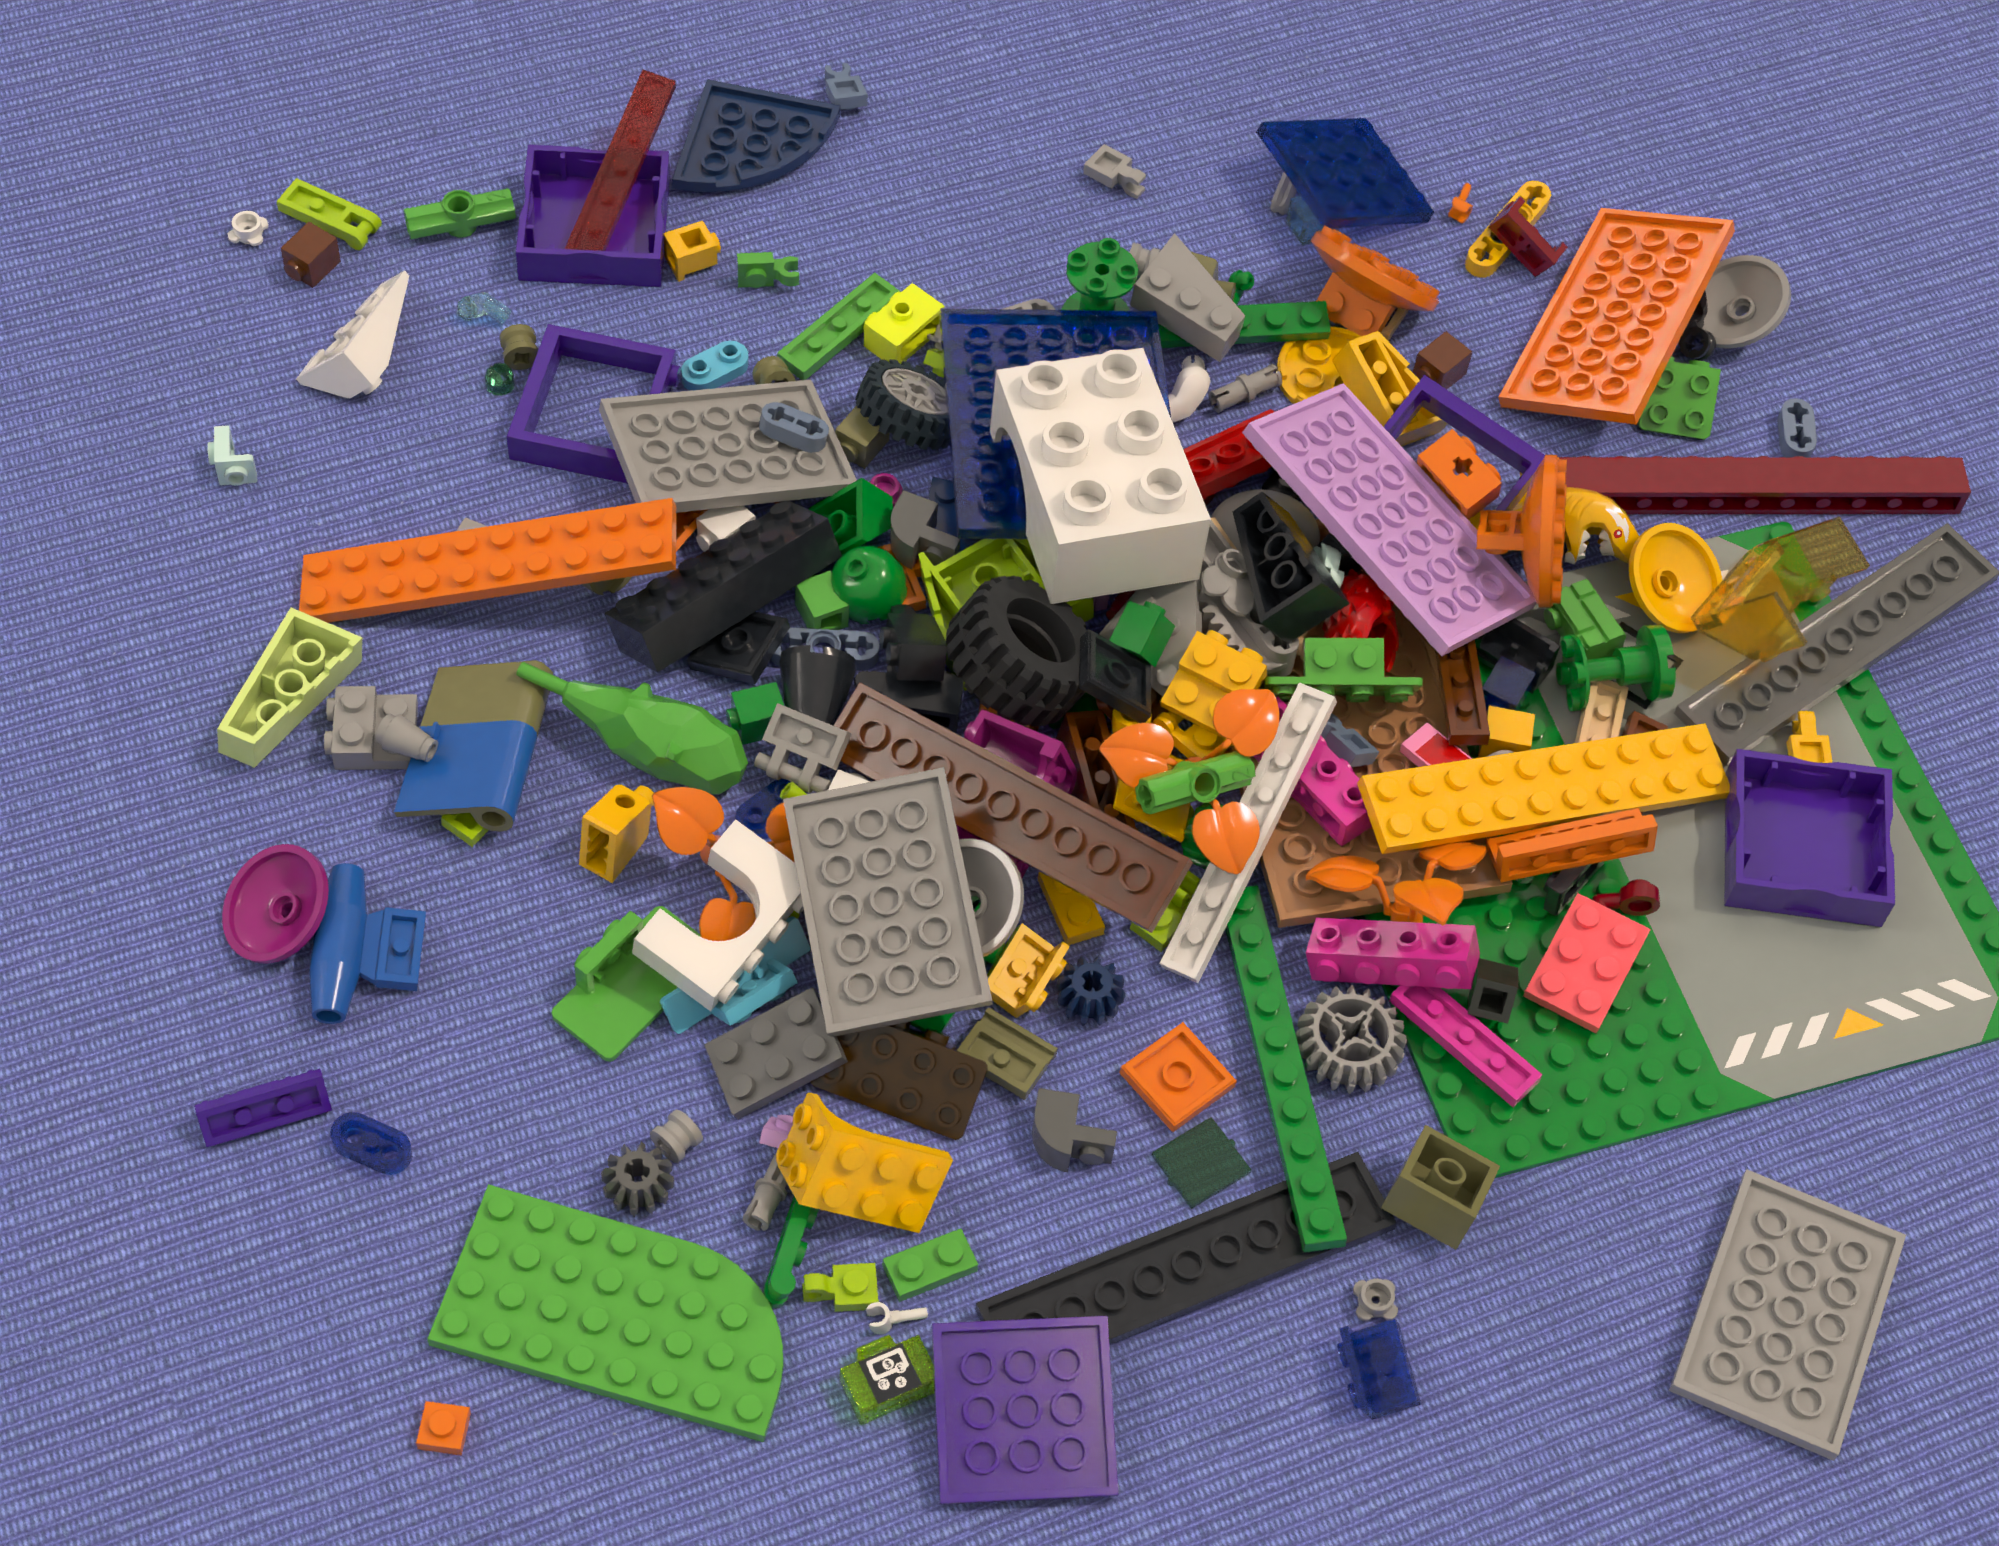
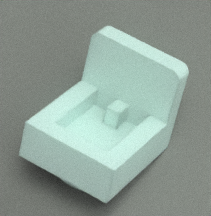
(230, 468)

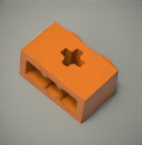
(1459, 454)

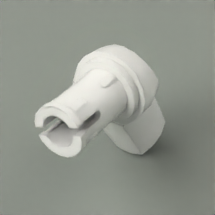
(1189, 388)

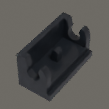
(1521, 645)

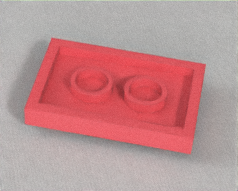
(1586, 963)

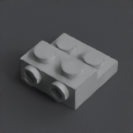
(355, 719)

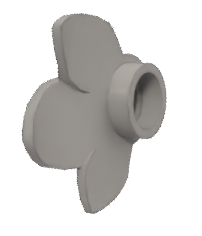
(1231, 581)

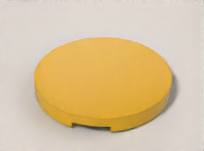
(1309, 365)

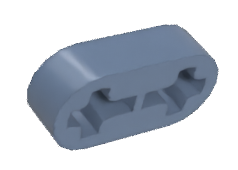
(793, 427)
(1789, 429)

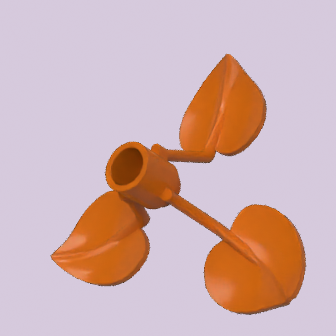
(1248, 722)
(686, 826)
(1413, 899)

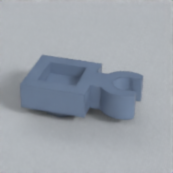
(845, 89)
(1348, 743)

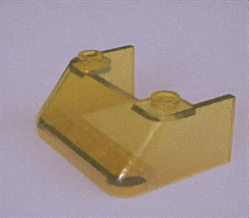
(1756, 598)

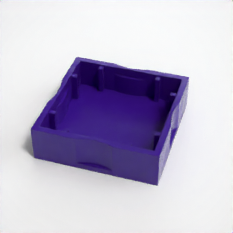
(555, 192)
(1809, 838)

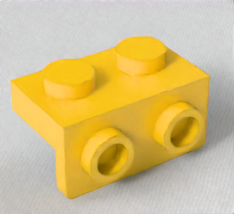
(1024, 970)

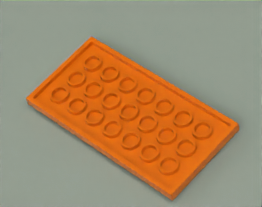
(1617, 315)

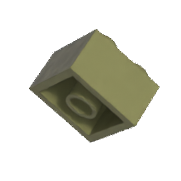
(1440, 1187)

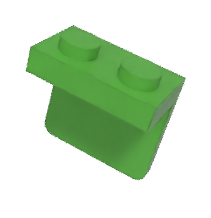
(1683, 400)

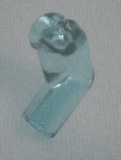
(481, 305)

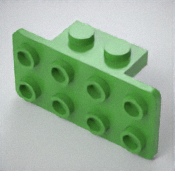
(1346, 669)
(613, 990)

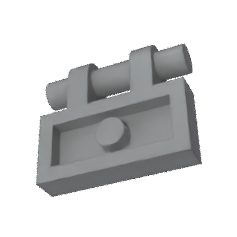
(806, 737)

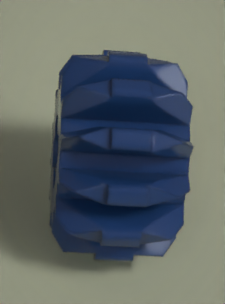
(1076, 985)

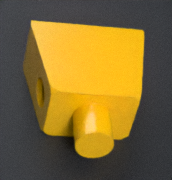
(615, 830)

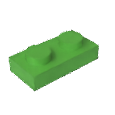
(930, 1265)

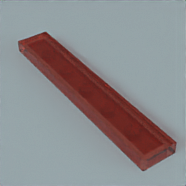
(622, 163)

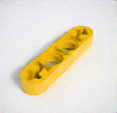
(1497, 251)

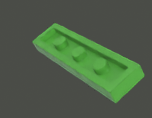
(836, 327)

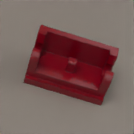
(1525, 239)

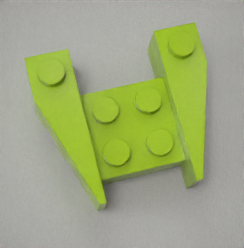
(958, 577)

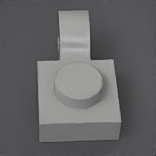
(1114, 167)

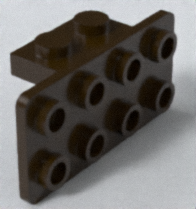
(909, 1077)

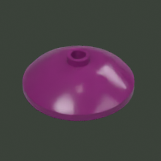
(275, 903)

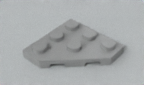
(1182, 609)

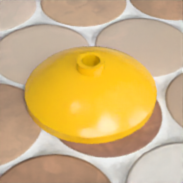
(1672, 575)

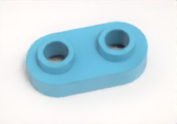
(718, 364)

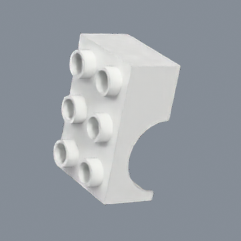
(1101, 475)

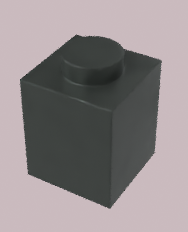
(1493, 991)

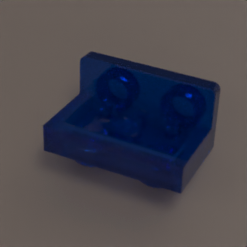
(1378, 1369)

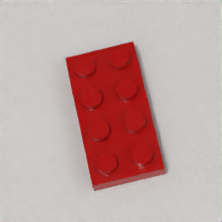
(1225, 459)

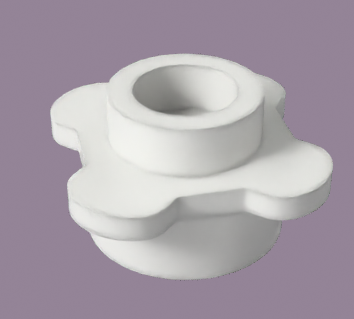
(247, 228)

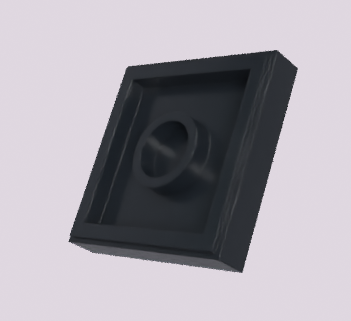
(742, 649)
(1115, 676)

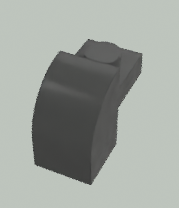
(915, 532)
(1058, 1136)

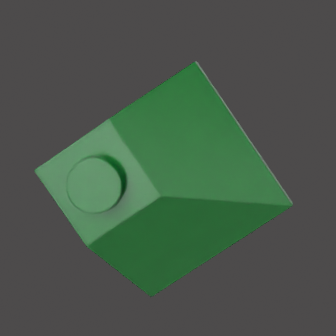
(856, 513)

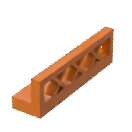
(1572, 844)

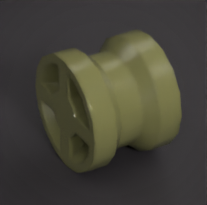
(519, 346)
(771, 369)

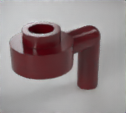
(1635, 898)

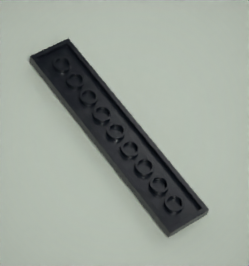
(1195, 1259)

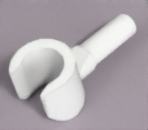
(892, 1317)

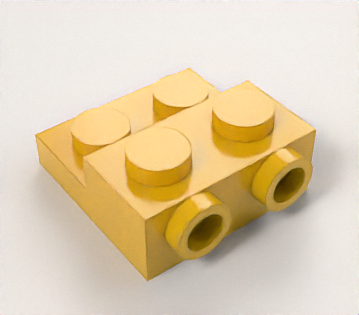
(1209, 673)

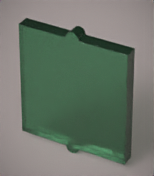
(1201, 1162)

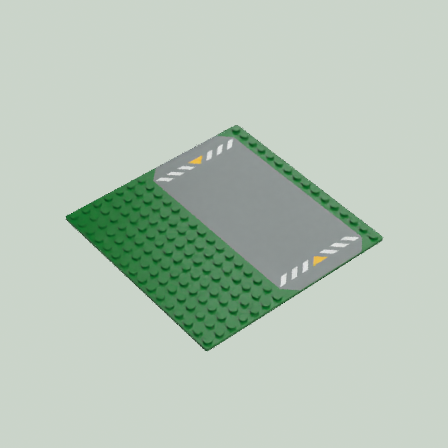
(1722, 997)

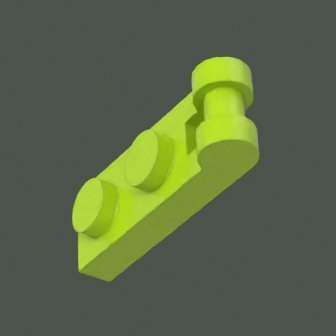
(329, 213)

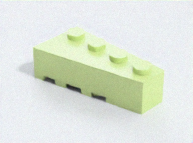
(286, 685)

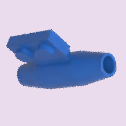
(351, 944)

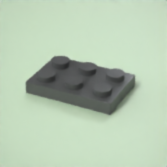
(774, 1053)

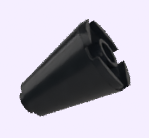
(816, 681)

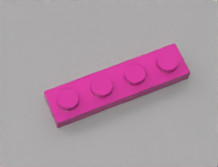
(1468, 1041)

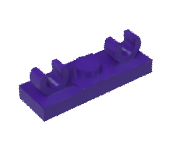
(263, 1107)

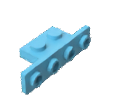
(755, 989)

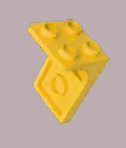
(859, 1171)

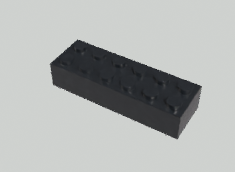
(722, 585)

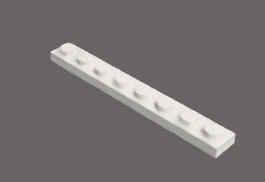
(1266, 797)

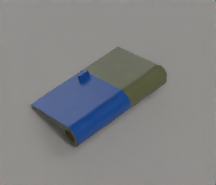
(485, 744)

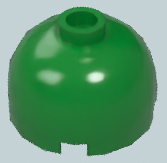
(869, 583)

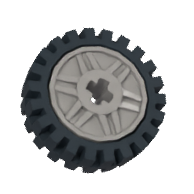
(905, 403)

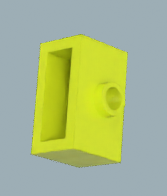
(902, 324)

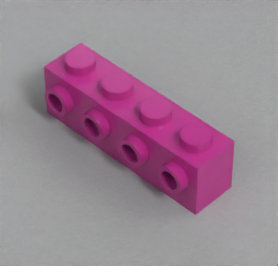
(1330, 792)
(1393, 953)

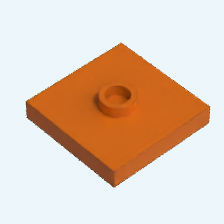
(1177, 1077)

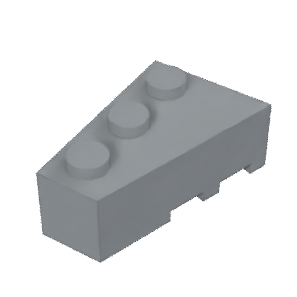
(1188, 300)

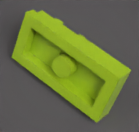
(1172, 916)

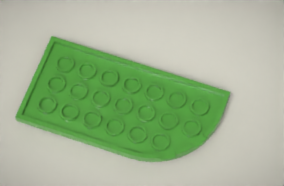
(613, 1313)

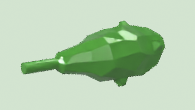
(653, 731)

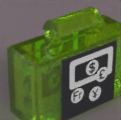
(887, 1378)

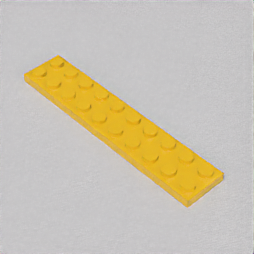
(1542, 787)

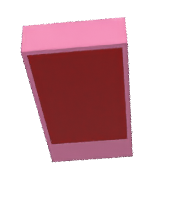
(1430, 748)

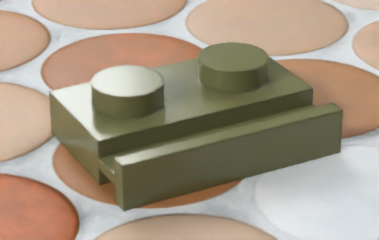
(1012, 1053)

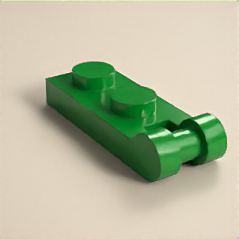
(788, 1253)

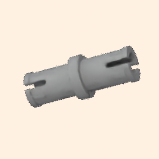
(1245, 388)

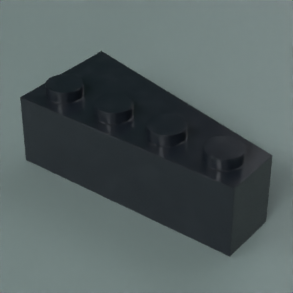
(1284, 570)

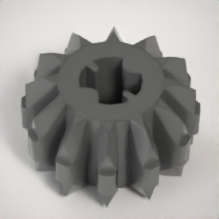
(653, 1173)

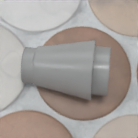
(405, 738)

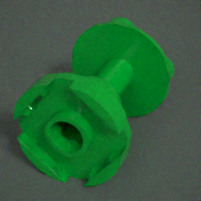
(1101, 276)
(1630, 665)

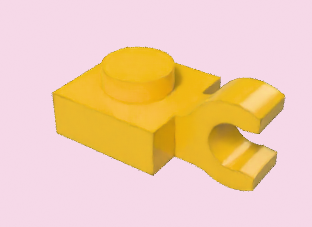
(1806, 743)

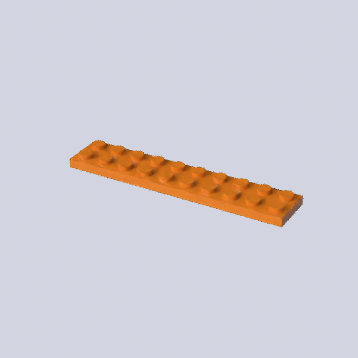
(490, 561)

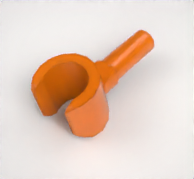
(1460, 208)

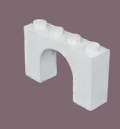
(710, 968)

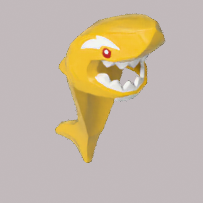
(1588, 515)

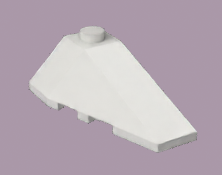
(361, 346)

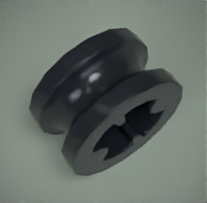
(1707, 349)

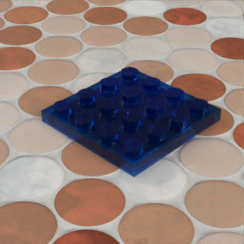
(1345, 172)

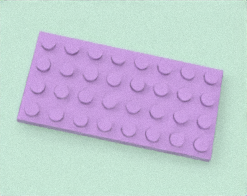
(1390, 517)

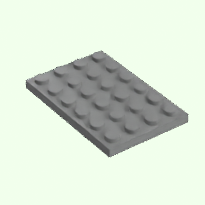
(710, 449)
(887, 902)
(1788, 1314)

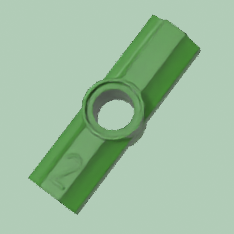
(459, 213)
(1179, 787)

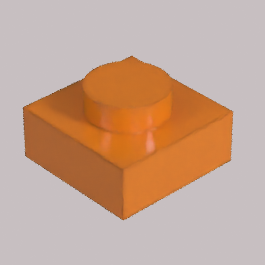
(443, 1428)

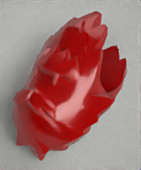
(1366, 616)

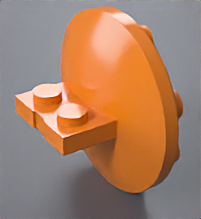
(1366, 286)
(1534, 531)

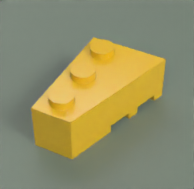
(1382, 382)

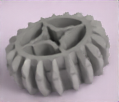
(1359, 1059)

